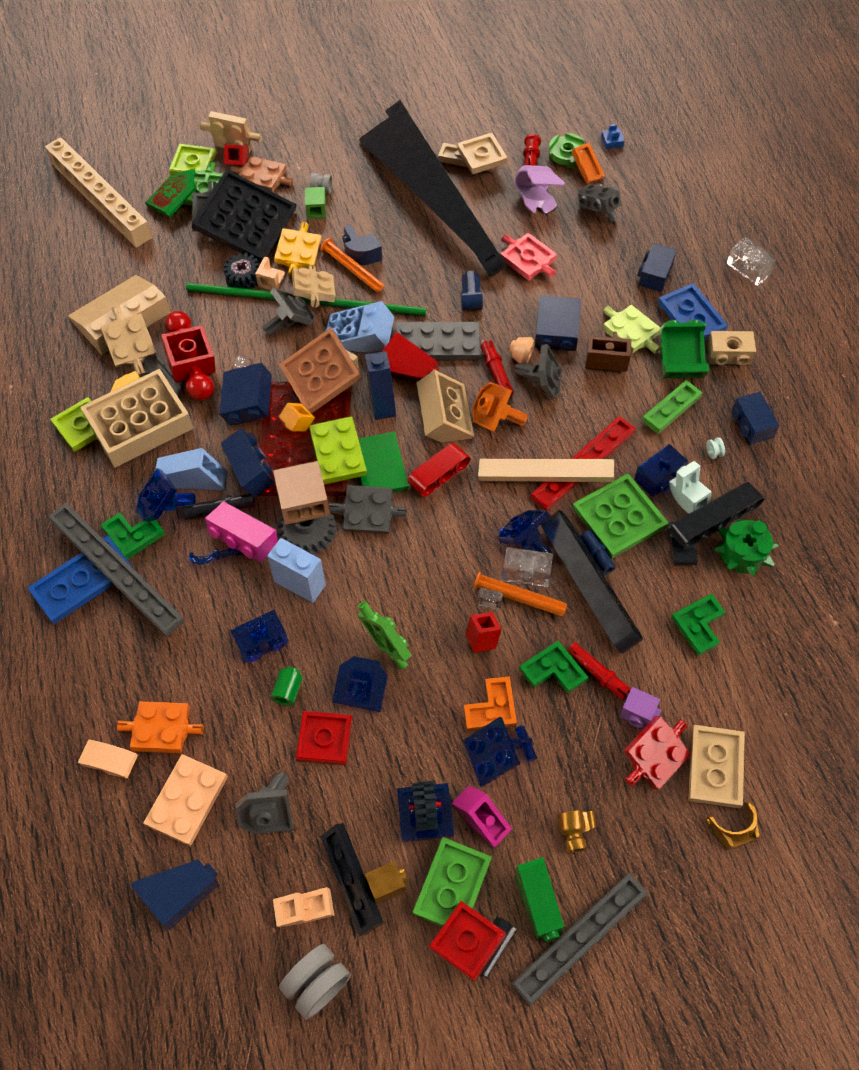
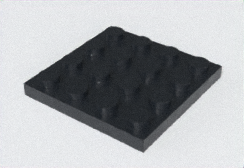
(244, 216)

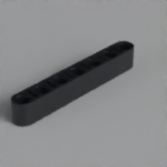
(592, 582)

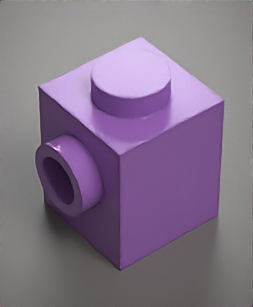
(640, 708)

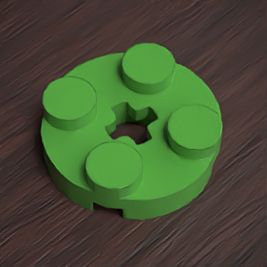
(558, 149)

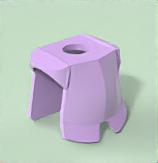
(535, 192)

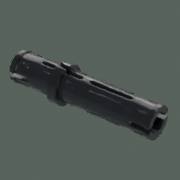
(205, 508)

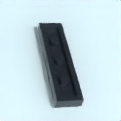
(351, 879)

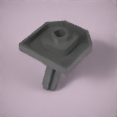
(291, 310)
(544, 373)
(267, 809)

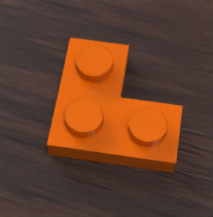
(499, 704)

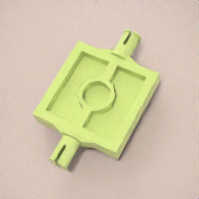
(634, 326)

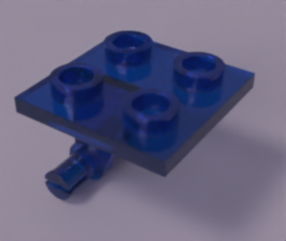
(494, 752)

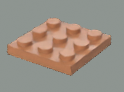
(320, 370)

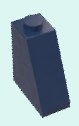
(380, 385)
(176, 891)

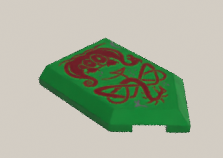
(173, 192)

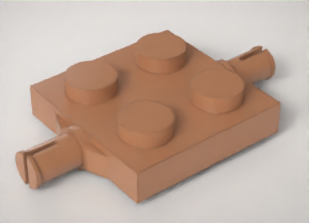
(264, 173)

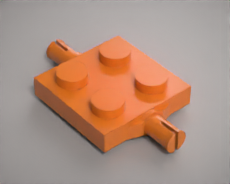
(160, 727)

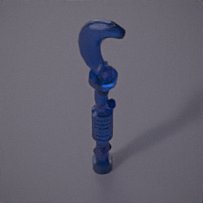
(201, 560)

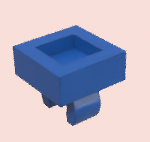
(612, 137)

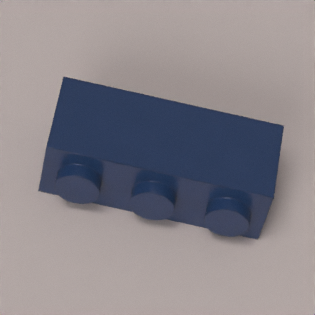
(248, 462)

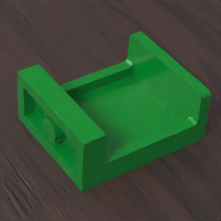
(683, 349)

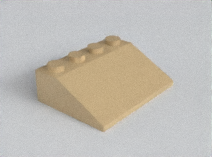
(133, 296)
(137, 418)

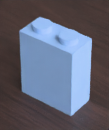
(296, 570)

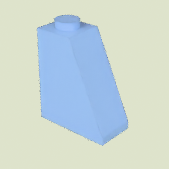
(193, 470)

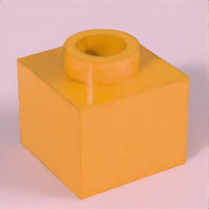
(296, 417)

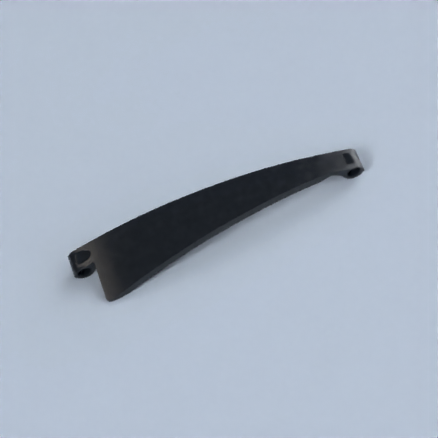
(410, 158)

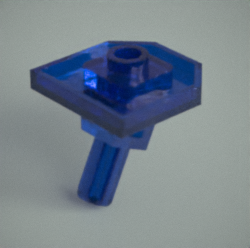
(160, 496)
(523, 530)
(361, 684)

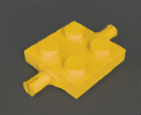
(297, 248)

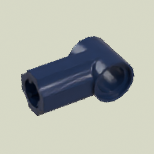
(471, 295)

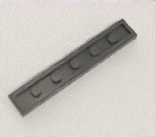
(579, 939)

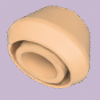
(522, 349)

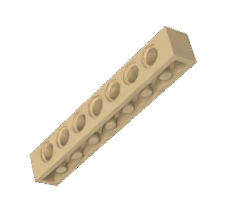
(98, 192)

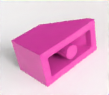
(482, 815)

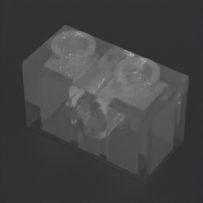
(751, 261)
(527, 566)

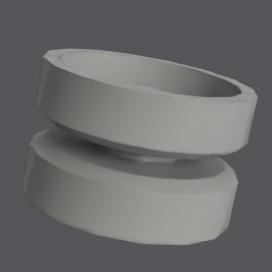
(314, 981)

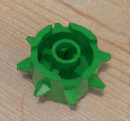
(746, 546)

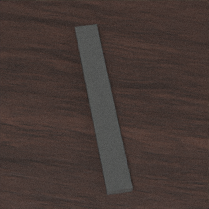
(117, 570)

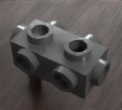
(600, 199)

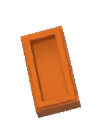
(588, 163)

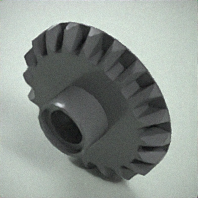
(311, 538)

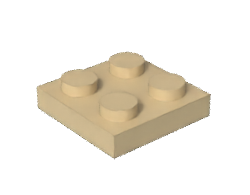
(482, 153)

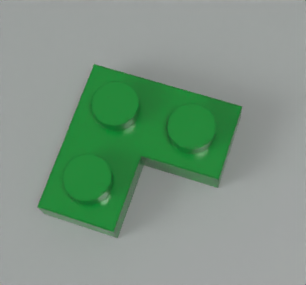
(132, 539)
(694, 622)
(554, 662)

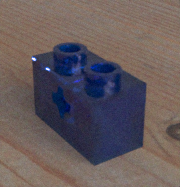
(659, 470)

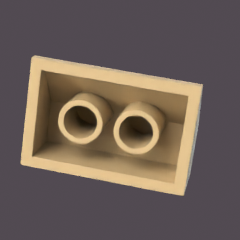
(444, 408)

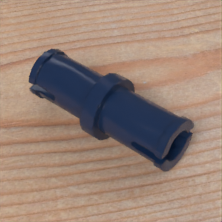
(598, 552)

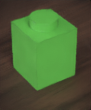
(315, 202)

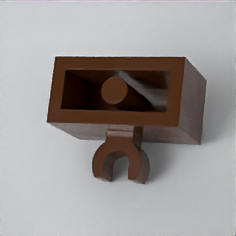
(608, 352)

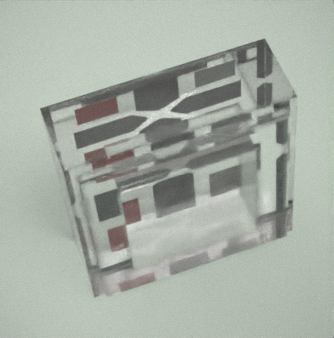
(490, 599)

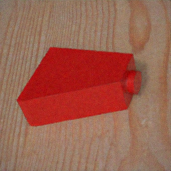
(407, 359)

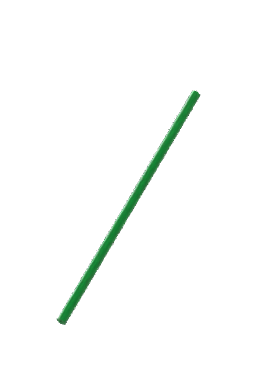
(267, 295)

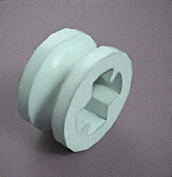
(715, 448)

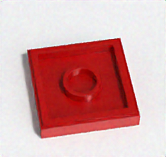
(324, 738)
(467, 941)

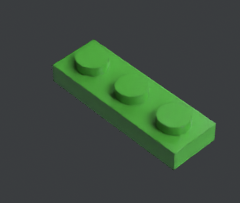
(672, 407)

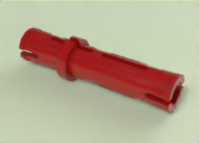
(493, 361)
(606, 677)

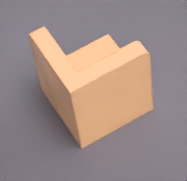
(269, 277)

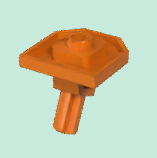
(492, 405)

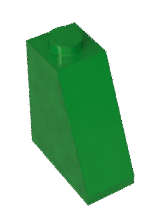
(539, 899)

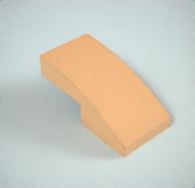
(108, 758)
(303, 908)

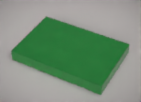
(383, 462)

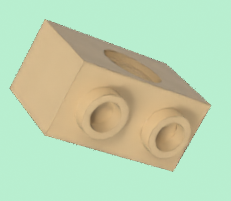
(731, 347)

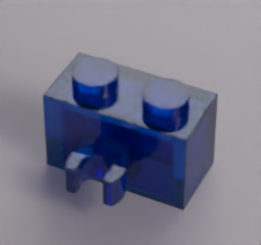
(259, 636)

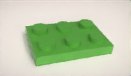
(453, 878)

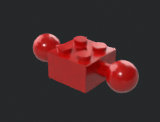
(189, 355)

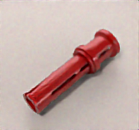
(531, 150)

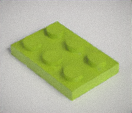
(338, 450)

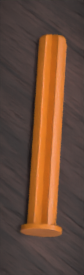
(329, 247)
(521, 595)

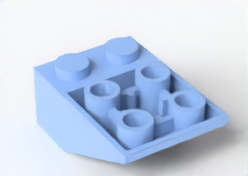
(363, 328)

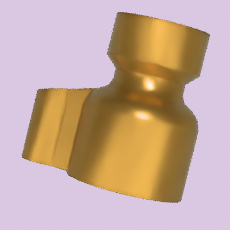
(572, 826)

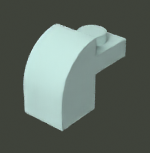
(688, 489)

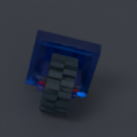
(425, 811)

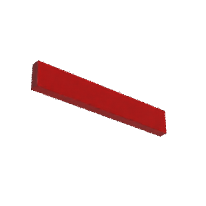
(598, 448)

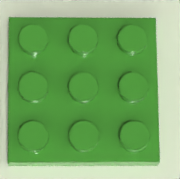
(620, 515)

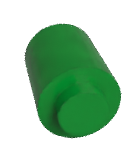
(287, 686)

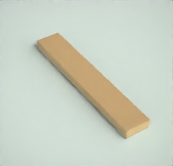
(547, 470)

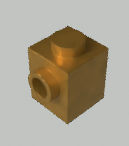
(386, 882)

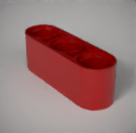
(438, 469)

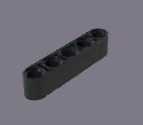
(716, 515)

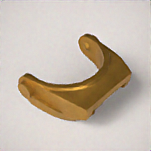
(736, 839)

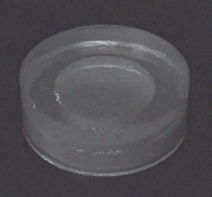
(241, 361)

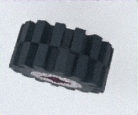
(241, 271)

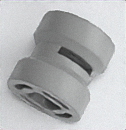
(318, 180)

